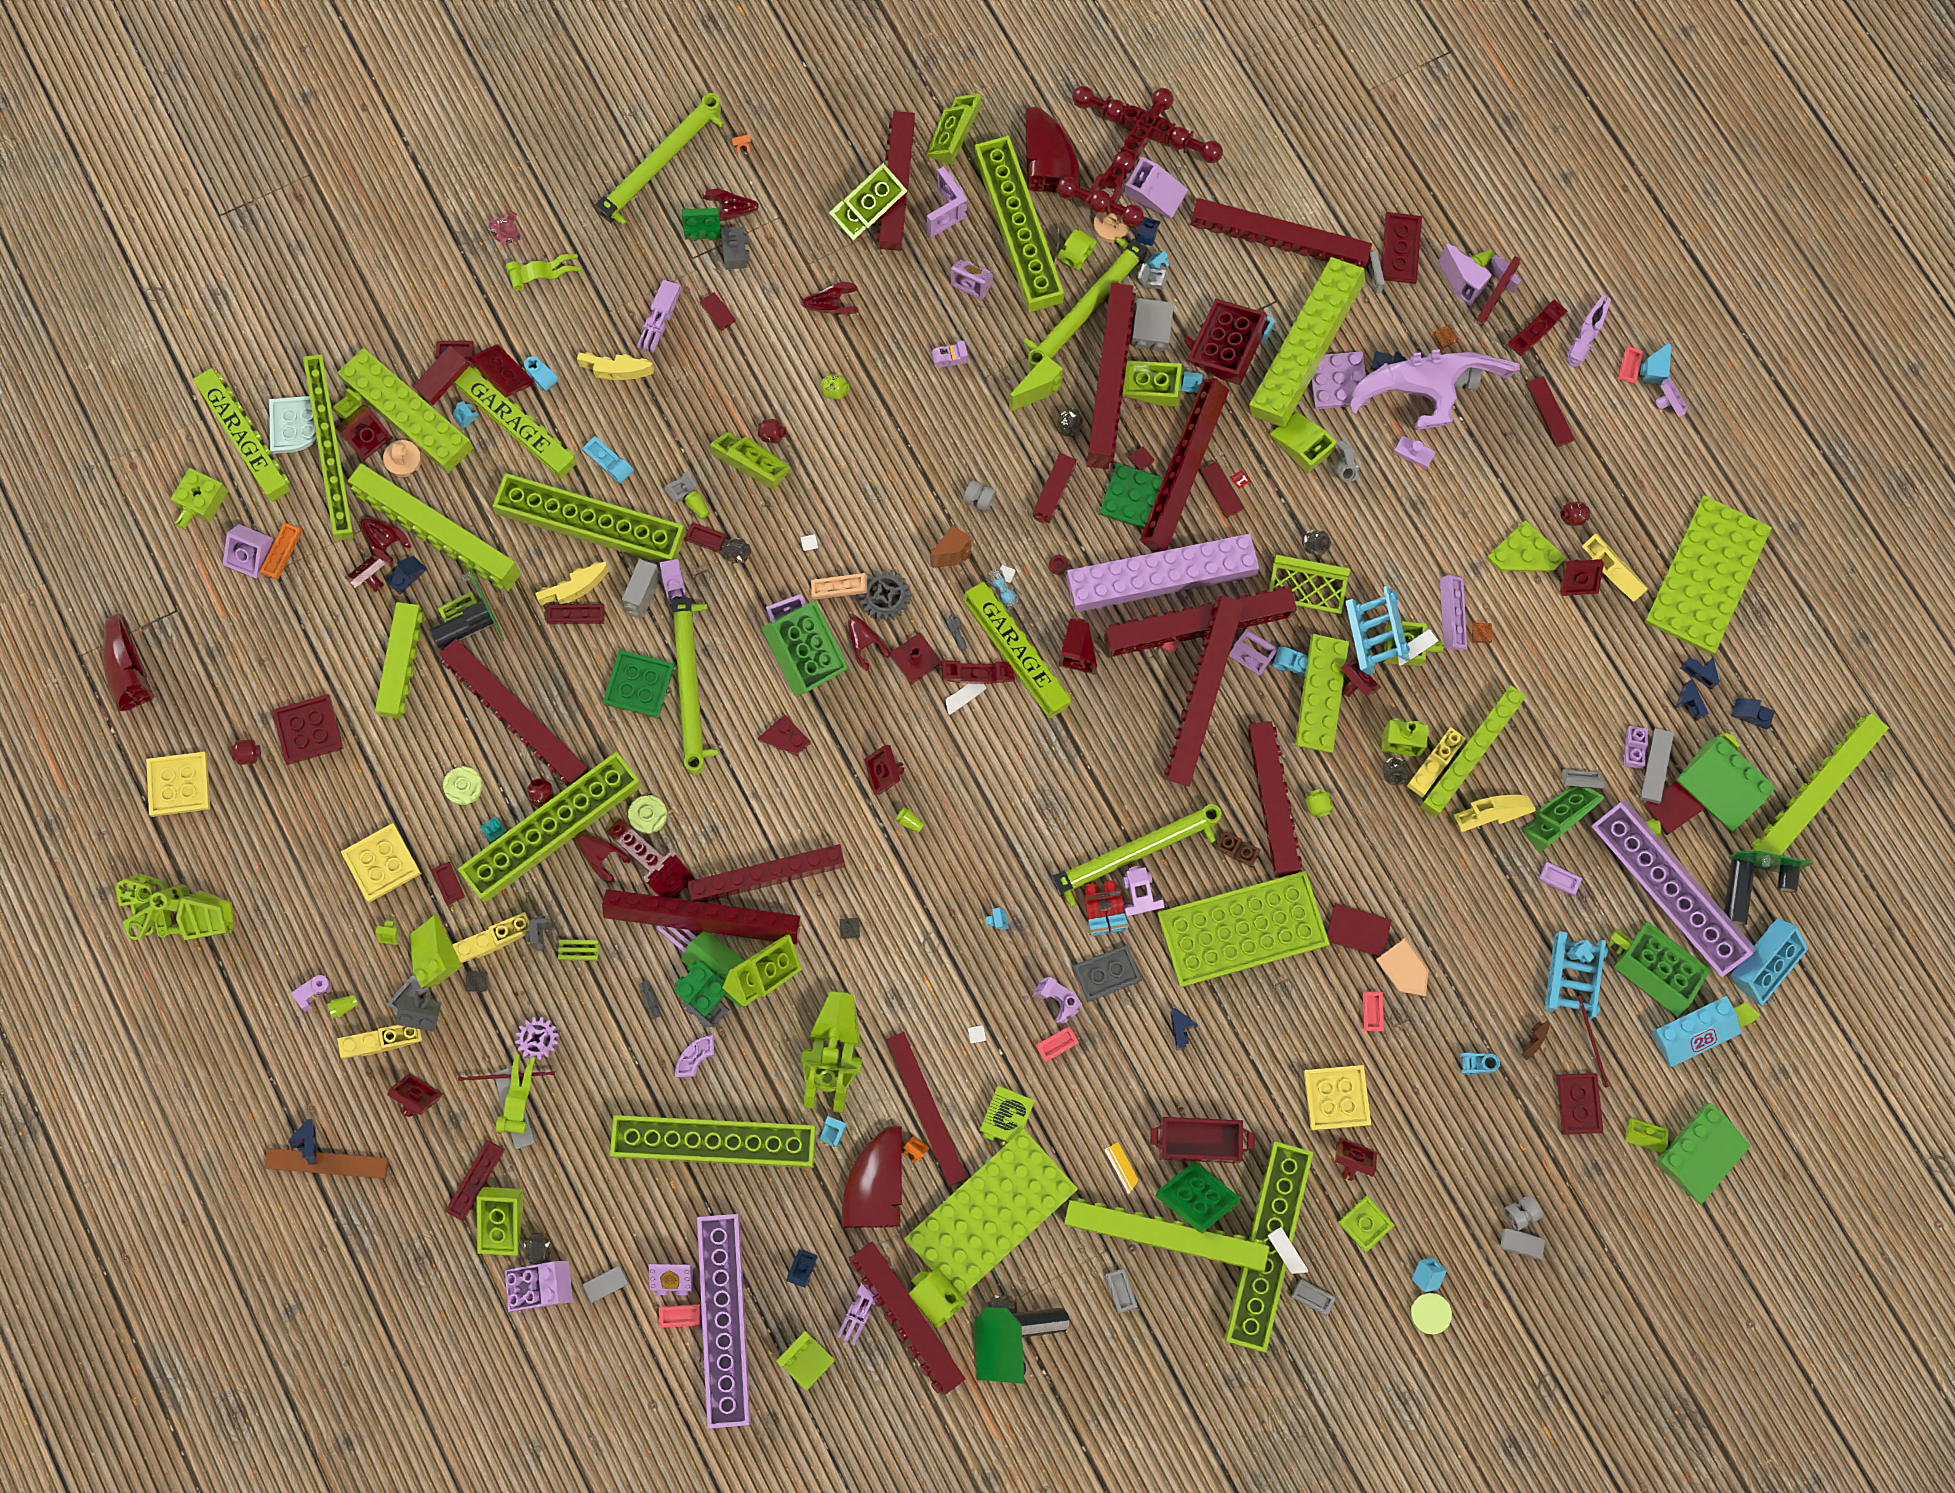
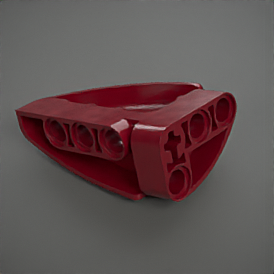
(875, 1184)

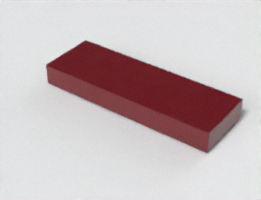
(1221, 489)
(575, 613)

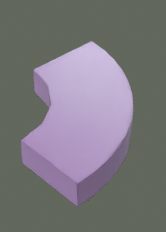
(693, 1056)

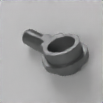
(954, 624)

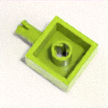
(197, 497)
(1411, 631)
(1404, 737)

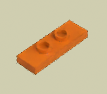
(280, 551)

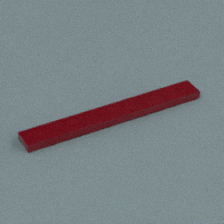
(926, 1109)

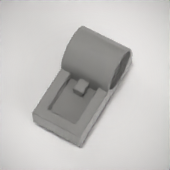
(1346, 467)

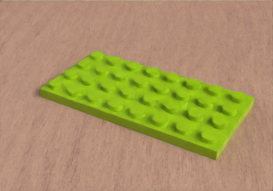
(1708, 575)
(1242, 929)
(991, 1212)

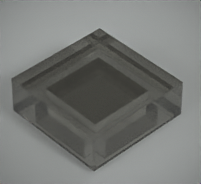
(849, 928)
(476, 981)

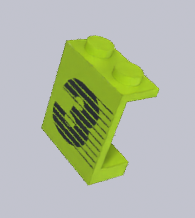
(1006, 1115)

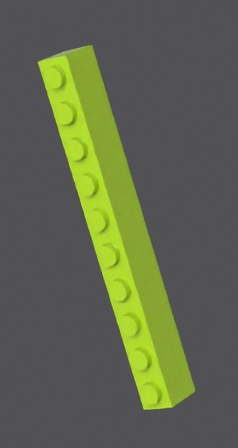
(328, 447)
(1822, 785)
(1166, 1235)

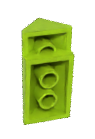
(954, 128)
(867, 202)
(750, 459)
(763, 971)

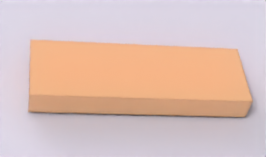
(839, 586)

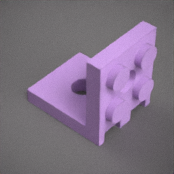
(951, 212)

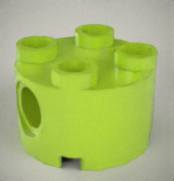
(1077, 249)

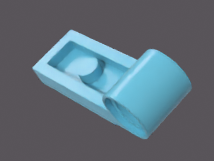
(607, 460)
(1288, 659)

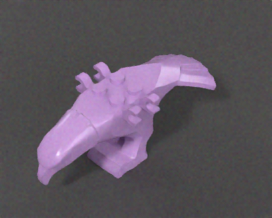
(1430, 378)

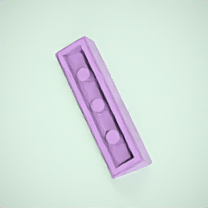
(1453, 613)

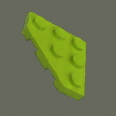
(1526, 552)

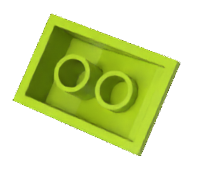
(1154, 382)
(1038, 384)
(432, 954)
(499, 1220)

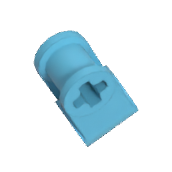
(542, 375)
(1475, 1063)

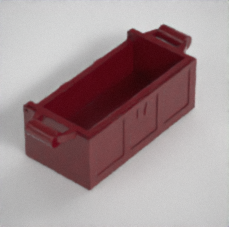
(1201, 1140)

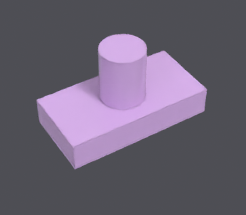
(1671, 397)
(1414, 452)

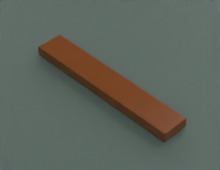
(327, 1163)

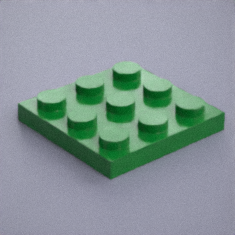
(1130, 496)
(638, 684)
(1198, 1197)

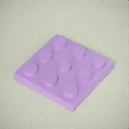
(1336, 380)

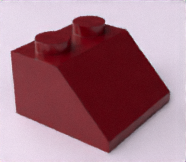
(363, 432)

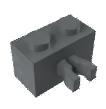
(734, 248)
(418, 1012)

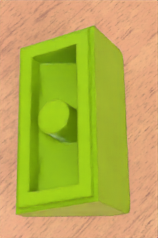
(1647, 1135)

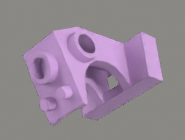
(1135, 877)
(1050, 988)

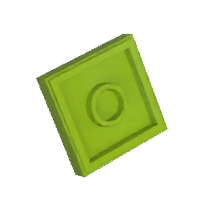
(1366, 1223)

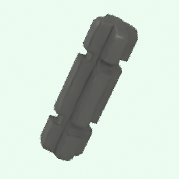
(649, 999)

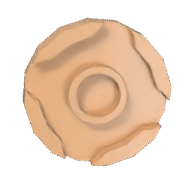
(1109, 227)
(402, 458)

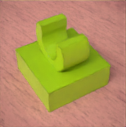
(387, 934)
(1621, 940)

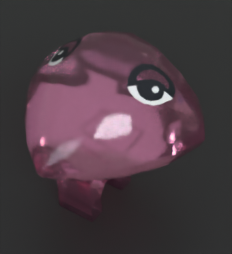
(505, 229)

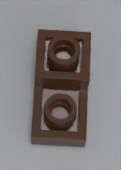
(1237, 849)
(1538, 1036)

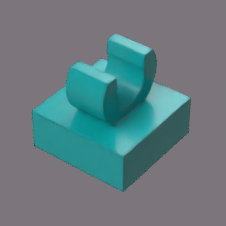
(493, 829)

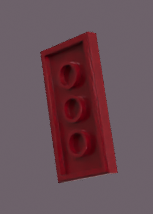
(1401, 247)

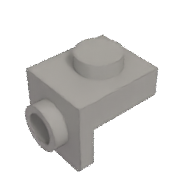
(1152, 277)
(681, 488)

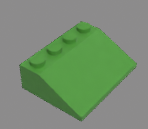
(804, 648)
(1725, 783)
(1662, 969)
(1703, 1153)

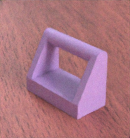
(1250, 657)

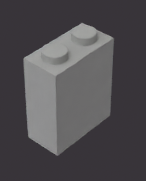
(1152, 324)
(641, 588)

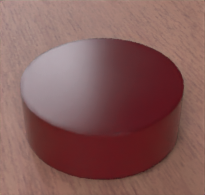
(1058, 564)

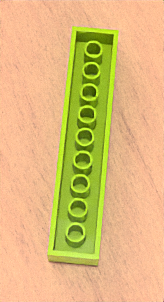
(1019, 224)
(1307, 342)
(588, 519)
(434, 527)
(550, 827)
(713, 1141)
(1276, 1207)

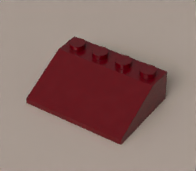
(1228, 340)

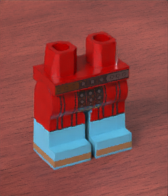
(1104, 903)

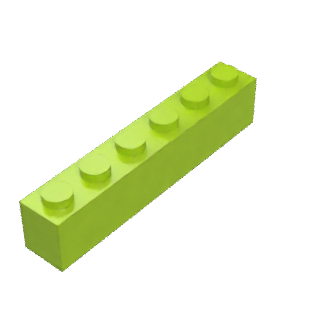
(399, 660)

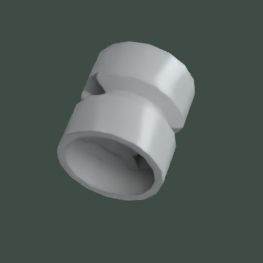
(1469, 379)
(980, 496)
(1522, 1213)

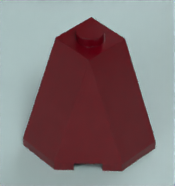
(1078, 648)

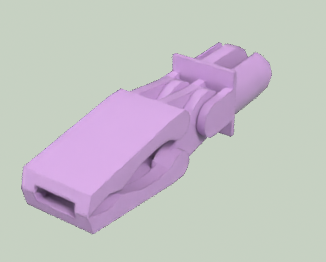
(663, 308)
(1581, 345)
(858, 1312)

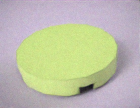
(462, 785)
(647, 814)
(1431, 1313)

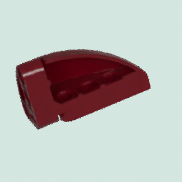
(1048, 152)
(125, 683)

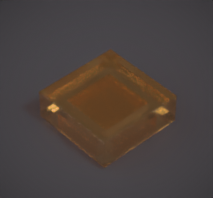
(1445, 336)
(1481, 632)

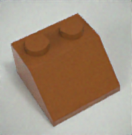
(951, 549)

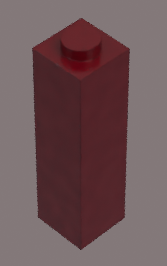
(1054, 488)

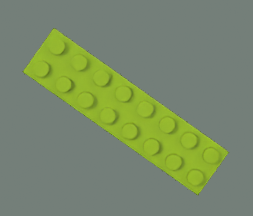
(405, 410)

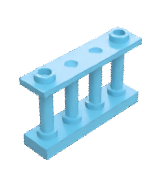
(1360, 627)
(1556, 982)

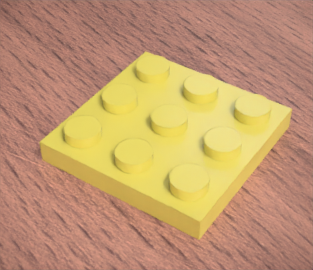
(178, 784)
(381, 862)
(1337, 1097)

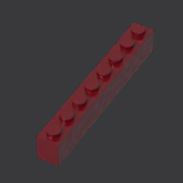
(899, 164)
(1273, 799)
(766, 874)
(906, 1318)

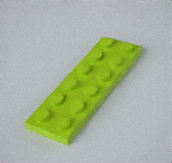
(1321, 693)

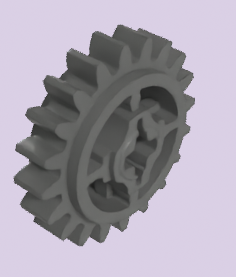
(891, 592)

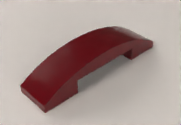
(1537, 328)
(977, 673)

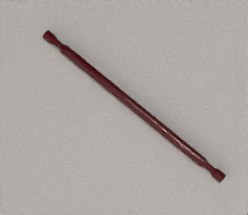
(1593, 1041)
(503, 1076)

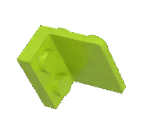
(805, 1360)

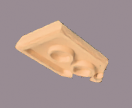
(1405, 968)

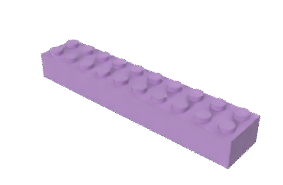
(1162, 573)
(1674, 888)
(723, 1321)

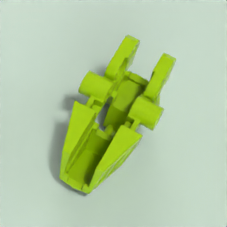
(197, 914)
(820, 1066)

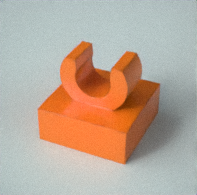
(741, 140)
(916, 1148)

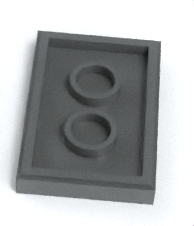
(1107, 973)

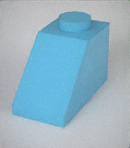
(1657, 366)

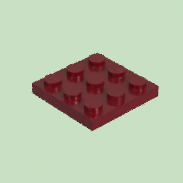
(308, 729)

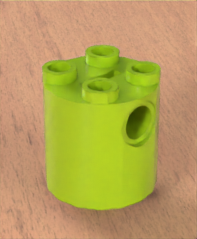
(936, 1296)

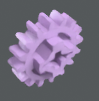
(530, 1042)

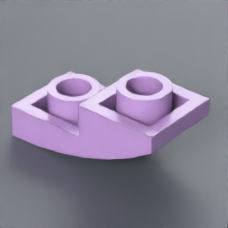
(1498, 266)
(1635, 747)

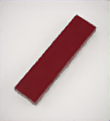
(1498, 291)
(1550, 411)
(475, 1180)

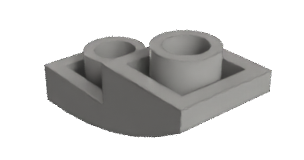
(1522, 1243)

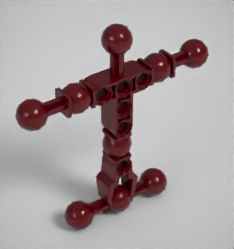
(1143, 127)

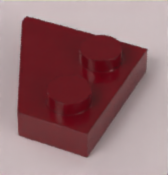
(785, 736)

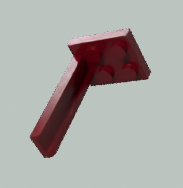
(666, 874)

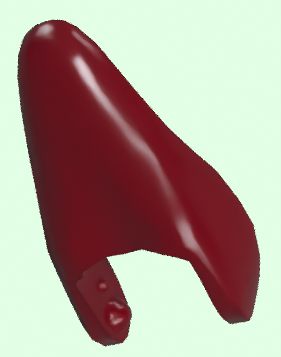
(732, 205)
(828, 300)
(382, 536)
(861, 637)
(596, 850)

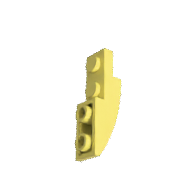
(623, 368)
(1615, 568)
(582, 582)
(1436, 762)
(1498, 808)
(492, 939)
(378, 1041)

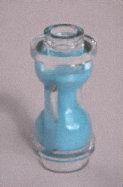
(1007, 596)

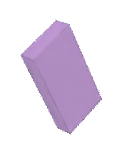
(1560, 879)

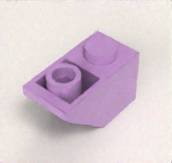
(673, 580)

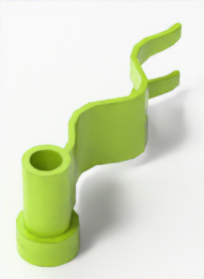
(538, 269)
(515, 1100)

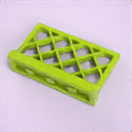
(1315, 569)

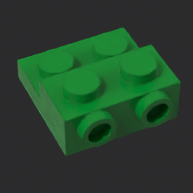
(701, 224)
(701, 987)

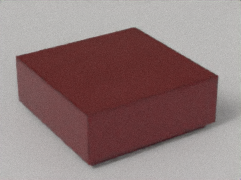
(1141, 458)

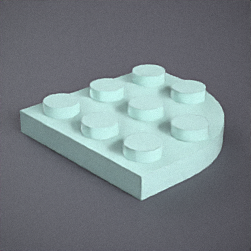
(291, 424)

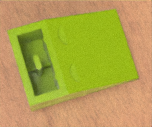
(1304, 441)

